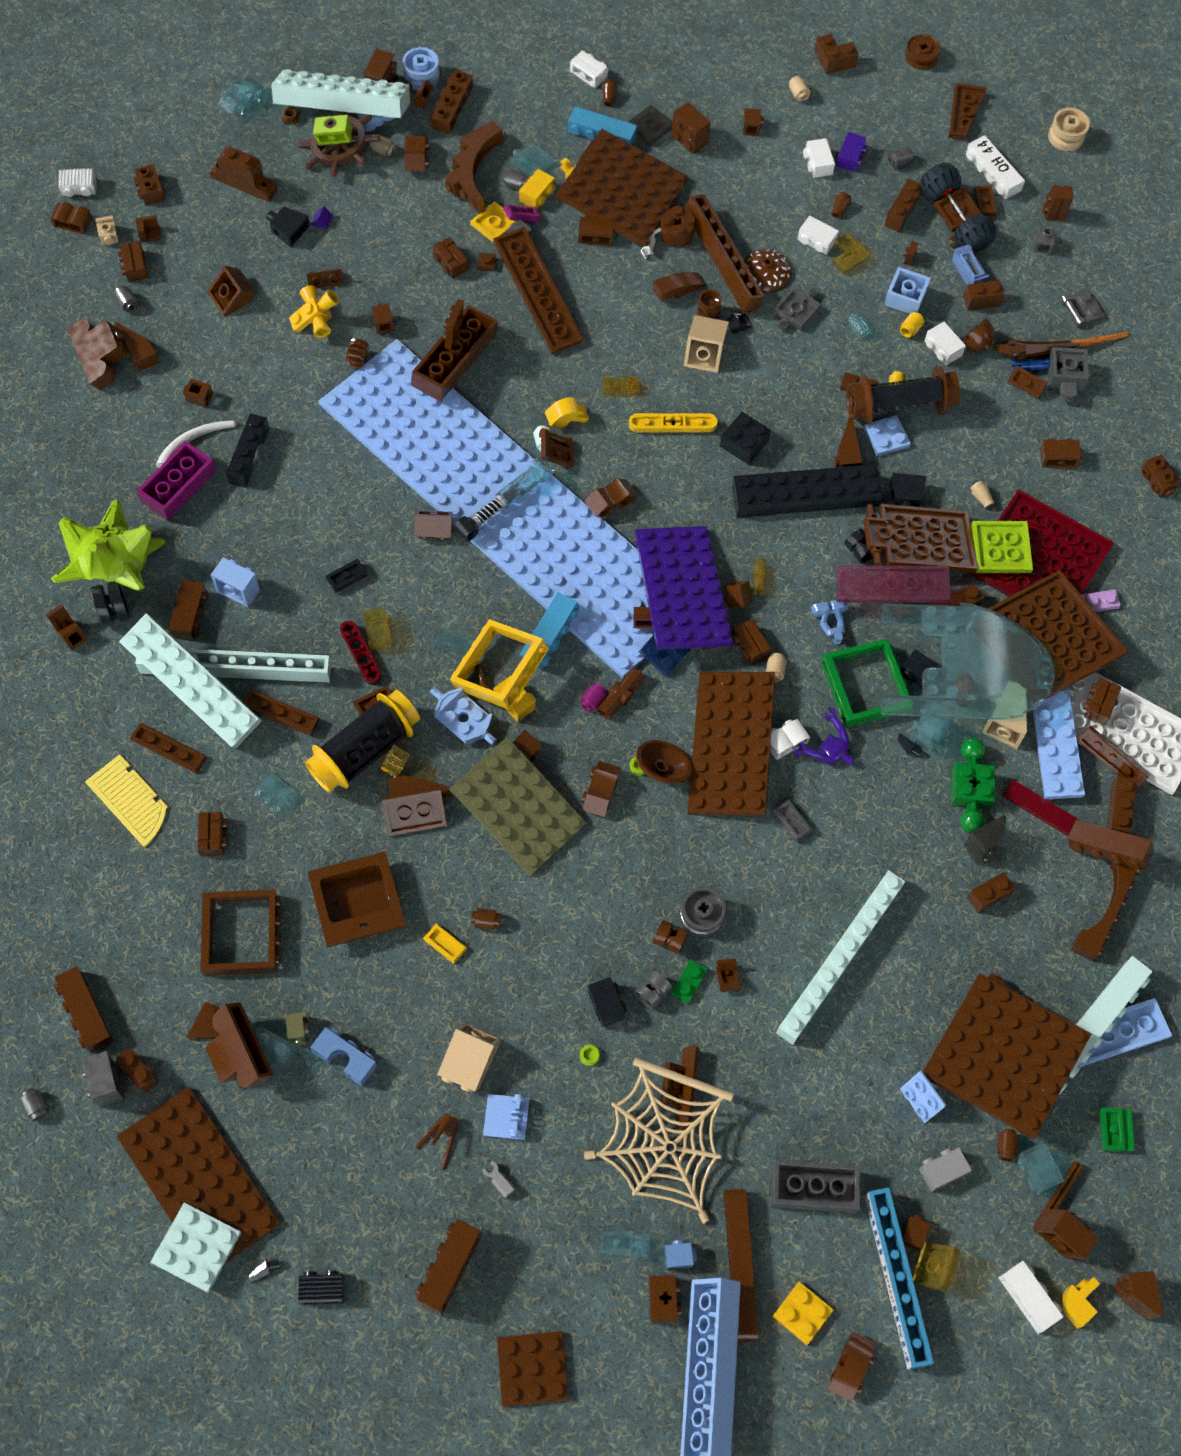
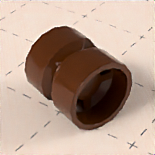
(709, 304)
(671, 937)

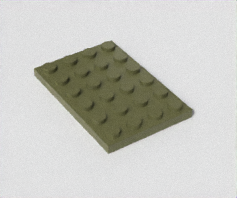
(517, 806)

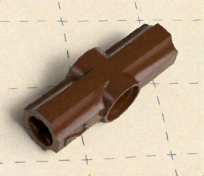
(620, 693)

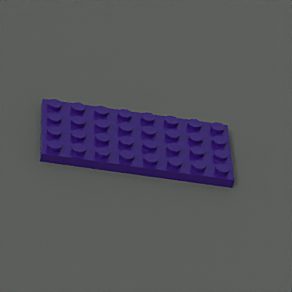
(682, 588)

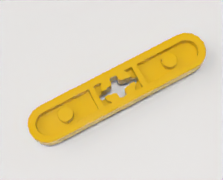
(683, 422)

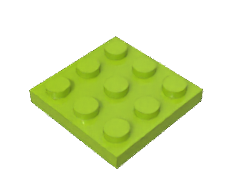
(1002, 546)

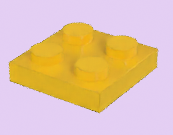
(492, 221)
(802, 1313)

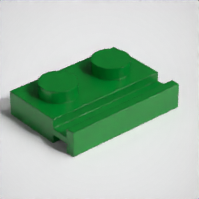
(1116, 1129)

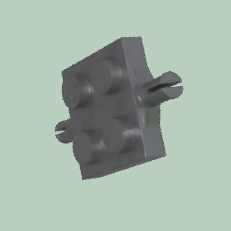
(796, 308)

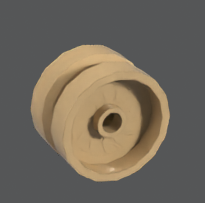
(1069, 129)

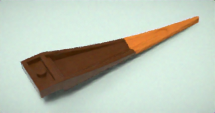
(1029, 349)

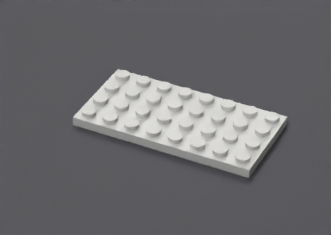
(1138, 729)

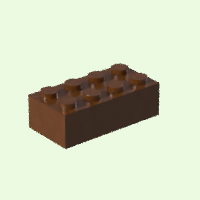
(449, 1267)

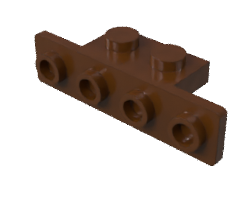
(681, 1091)

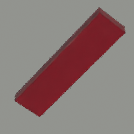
(1039, 807)

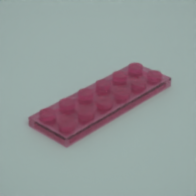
(893, 584)

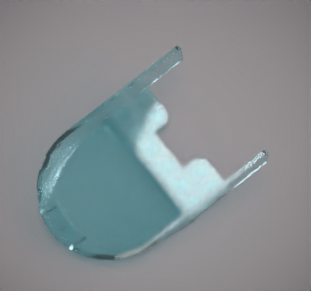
(986, 664)

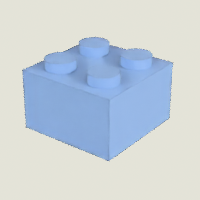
(907, 291)
(235, 582)

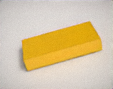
(445, 943)

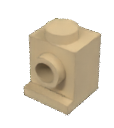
(107, 230)

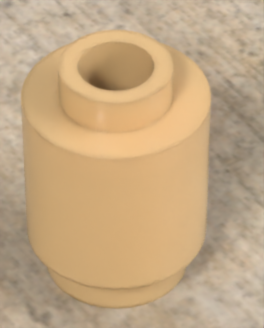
(799, 88)
(777, 664)

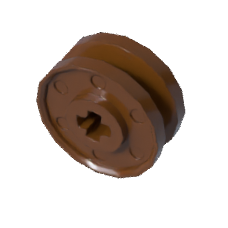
(922, 51)

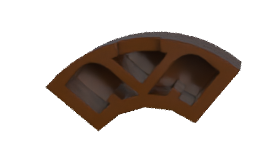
(415, 153)
(606, 499)
(600, 792)
(851, 1366)

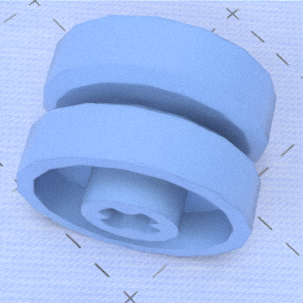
(420, 66)

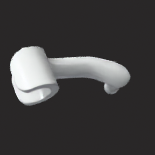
(648, 249)

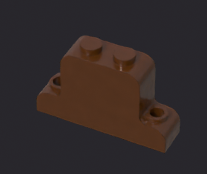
(243, 173)

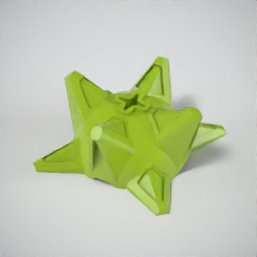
(107, 549)

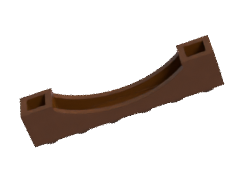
(1090, 942)

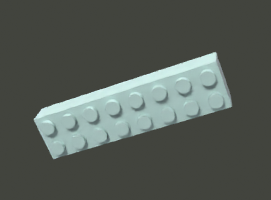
(341, 93)
(190, 681)

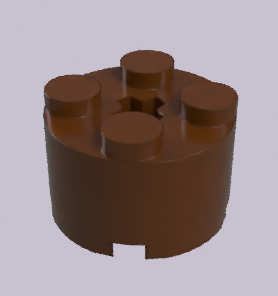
(677, 227)

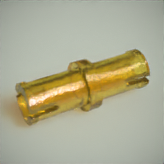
(759, 576)

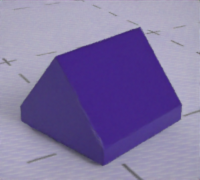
(322, 218)

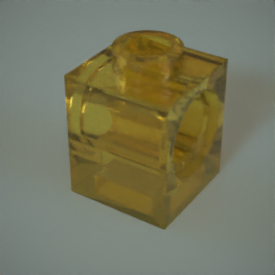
(394, 761)

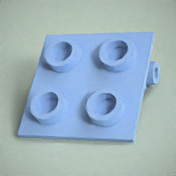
(923, 1097)
(506, 1116)

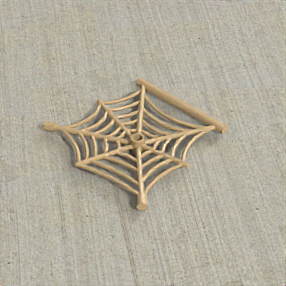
(722, 1094)

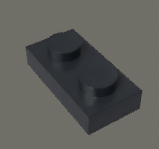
(346, 575)

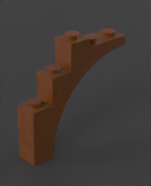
(465, 164)

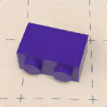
(851, 152)

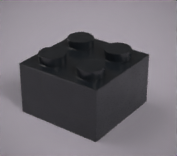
(745, 438)

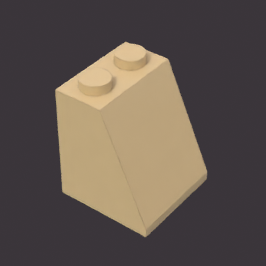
(705, 343)
(1007, 730)
(468, 1057)

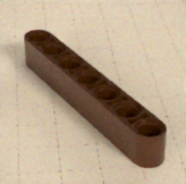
(741, 1261)

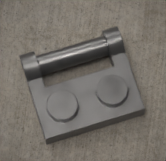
(1086, 305)

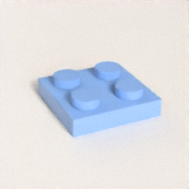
(886, 435)

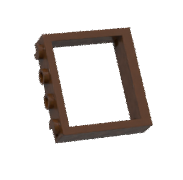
(274, 959)

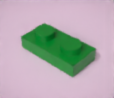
(689, 981)

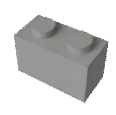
(944, 1169)

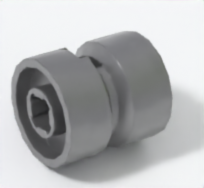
(654, 988)

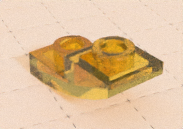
(620, 387)

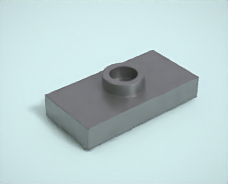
(792, 820)

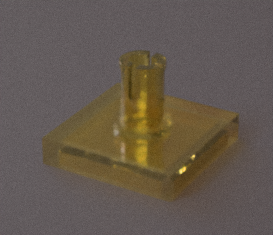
(936, 1267)

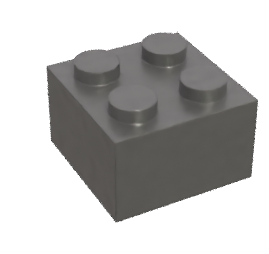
(102, 1079)

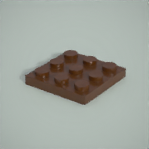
(532, 1369)

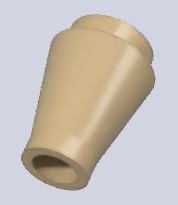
(982, 494)

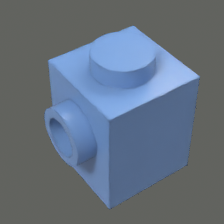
(679, 1255)

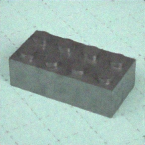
(815, 1186)

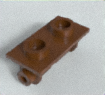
(325, 278)

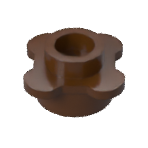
(290, 112)

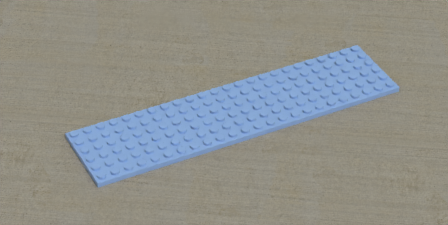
(460, 463)

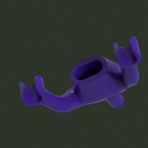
(832, 748)

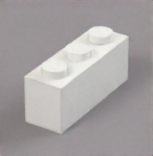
(1031, 1296)

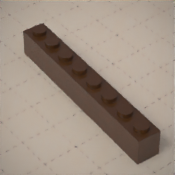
(725, 254)

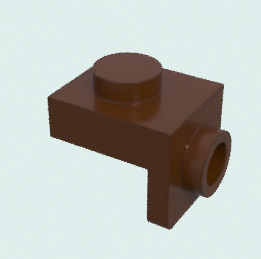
(727, 975)

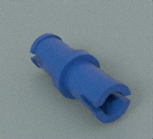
(1030, 364)

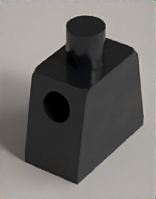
(288, 224)
(907, 489)

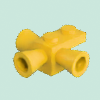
(314, 311)

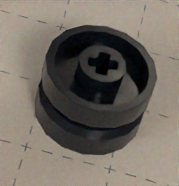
(106, 604)

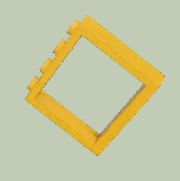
(520, 676)

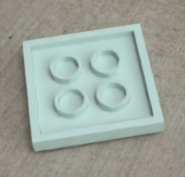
(196, 1247)

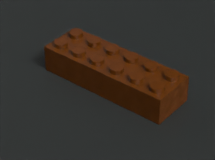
(444, 367)

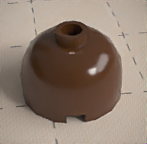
(979, 337)

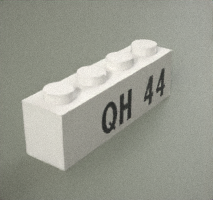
(995, 167)

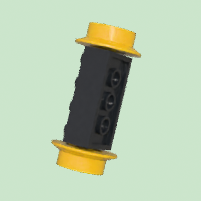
(363, 741)

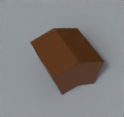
(419, 100)
(642, 618)

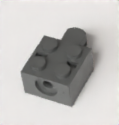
(1068, 371)

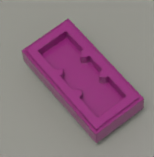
(523, 213)

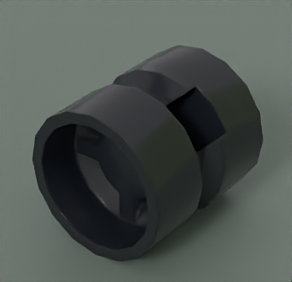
(857, 543)

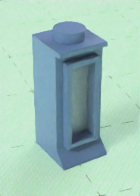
(969, 266)

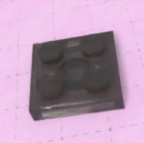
(651, 124)

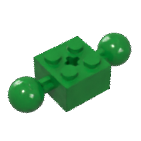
(972, 774)

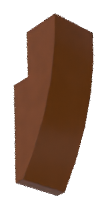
(677, 285)

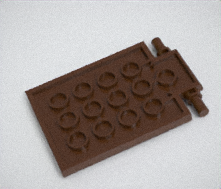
(920, 537)

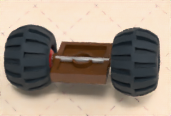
(955, 206)

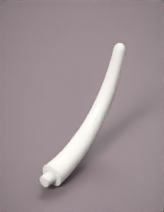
(192, 435)

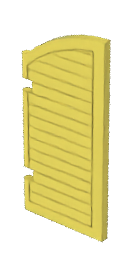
(129, 799)

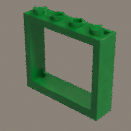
(828, 659)

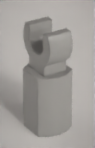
(499, 1180)

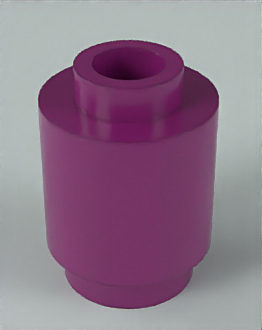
(593, 697)

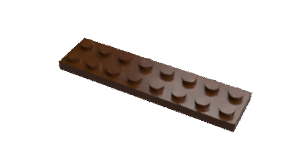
(538, 290)

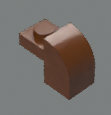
(66, 627)

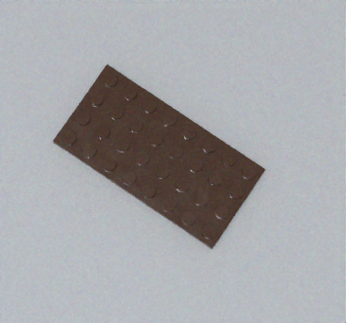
(732, 744)
(193, 1165)

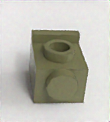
(297, 1028)

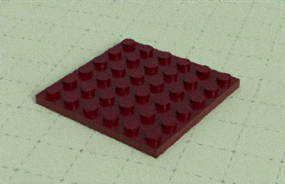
(1055, 545)

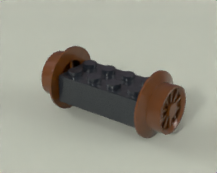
(938, 390)

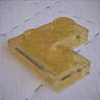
(853, 253)

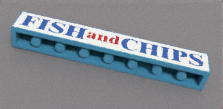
(898, 1279)

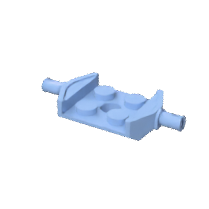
(456, 703)

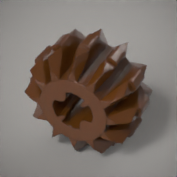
(357, 353)

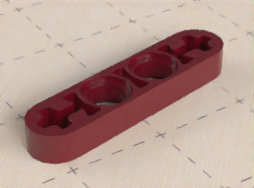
(363, 651)

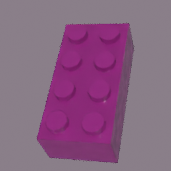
(176, 481)

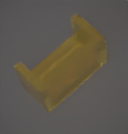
(377, 629)

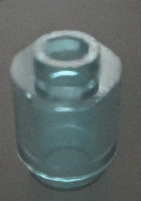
(858, 325)

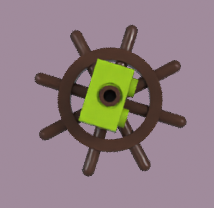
(336, 134)

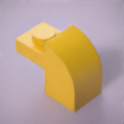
(564, 412)
(1075, 1305)

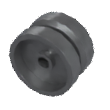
(699, 901)

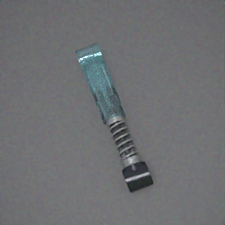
(537, 472)

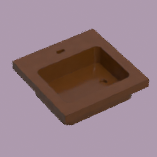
(356, 896)

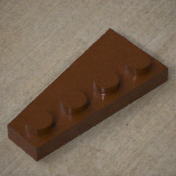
(964, 108)

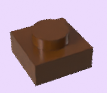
(910, 252)
(486, 262)

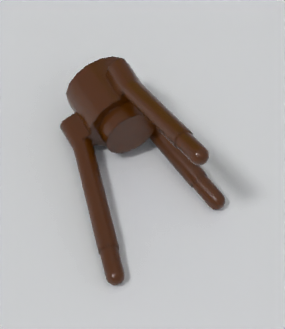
(445, 1125)

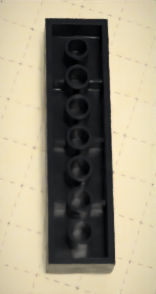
(806, 490)

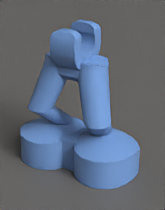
(823, 610)

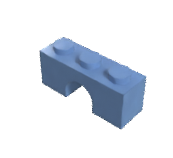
(331, 1044)

